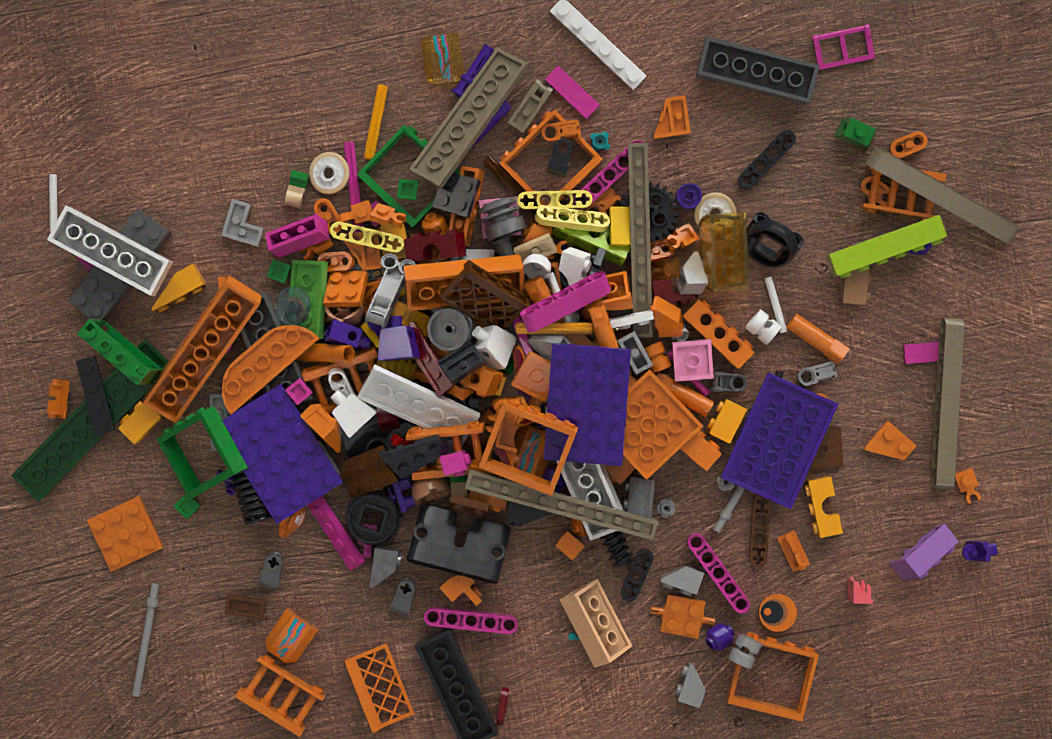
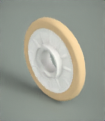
(340, 175)
(712, 201)

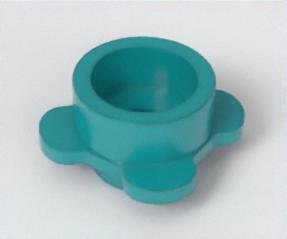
(600, 136)

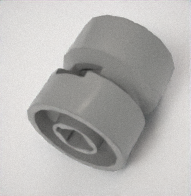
(742, 657)

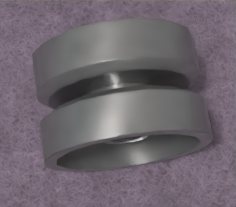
(446, 338)

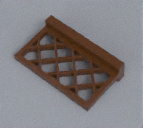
(493, 285)

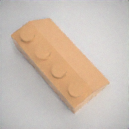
(596, 623)

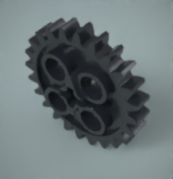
(665, 209)

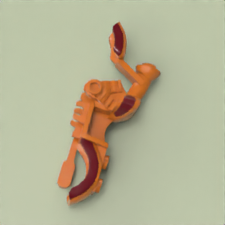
(504, 442)

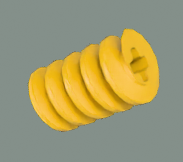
(400, 368)

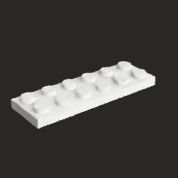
(413, 401)

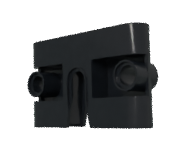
(471, 560)

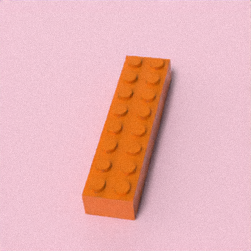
(202, 349)

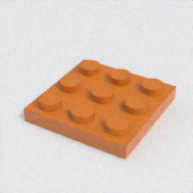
(125, 533)

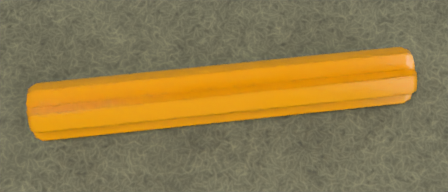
(375, 122)
(558, 328)

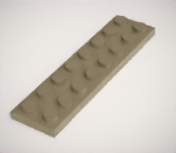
(469, 118)

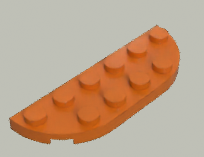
(263, 363)

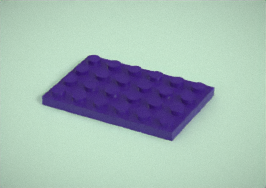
(590, 391)
(779, 440)
(280, 454)

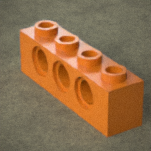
(463, 223)
(693, 317)
(488, 377)

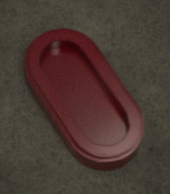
(502, 706)

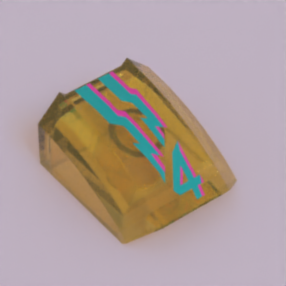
(442, 58)

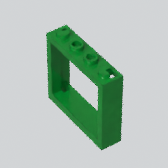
(363, 174)
(120, 352)
(219, 437)

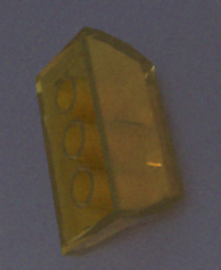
(724, 251)

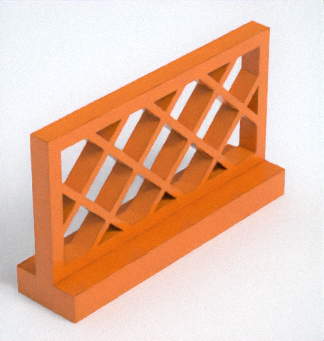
(363, 694)

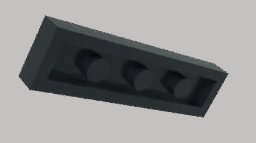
(95, 395)

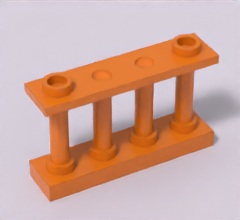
(872, 208)
(314, 372)
(436, 470)
(264, 705)

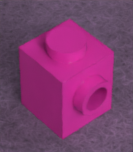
(455, 463)

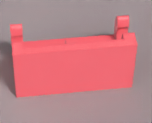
(857, 593)

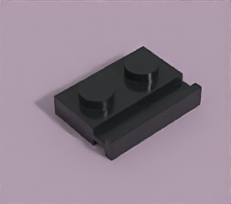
(461, 362)

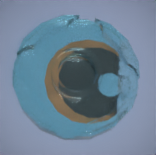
(293, 306)

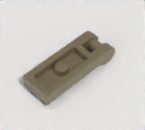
(529, 107)

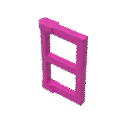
(816, 44)

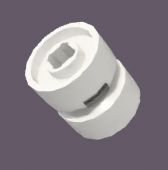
(763, 327)

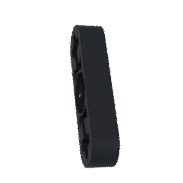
(626, 585)

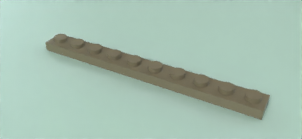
(640, 233)
(561, 504)

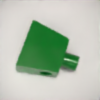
(856, 133)

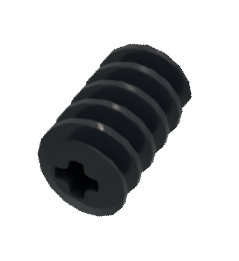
(617, 548)

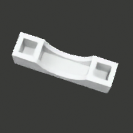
(574, 266)

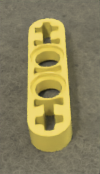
(554, 196)
(572, 215)
(366, 240)

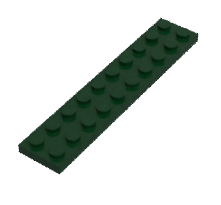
(77, 435)

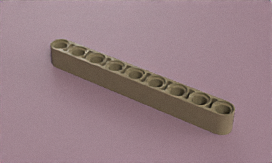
(942, 195)
(947, 403)

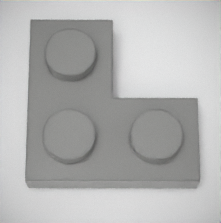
(236, 226)

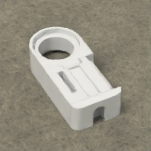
(342, 385)

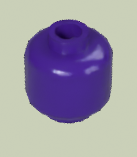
(719, 637)

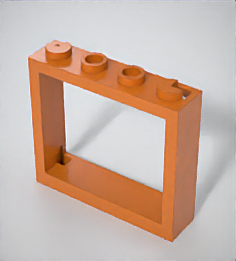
(533, 132)
(517, 475)
(795, 714)

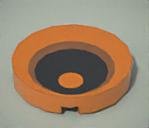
(777, 612)

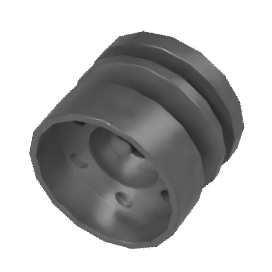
(501, 218)

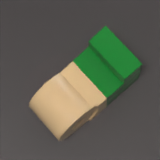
(296, 189)
(458, 485)

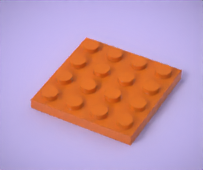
(655, 424)

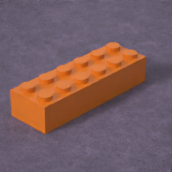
(427, 281)

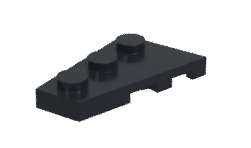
(412, 457)

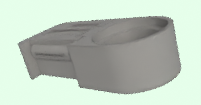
(818, 372)

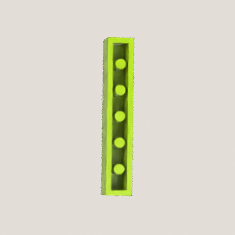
(886, 246)

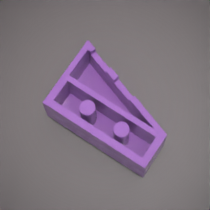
(925, 553)

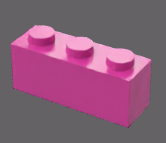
(297, 236)

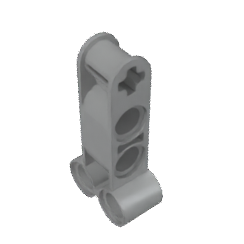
(388, 290)

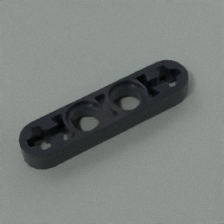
(766, 159)

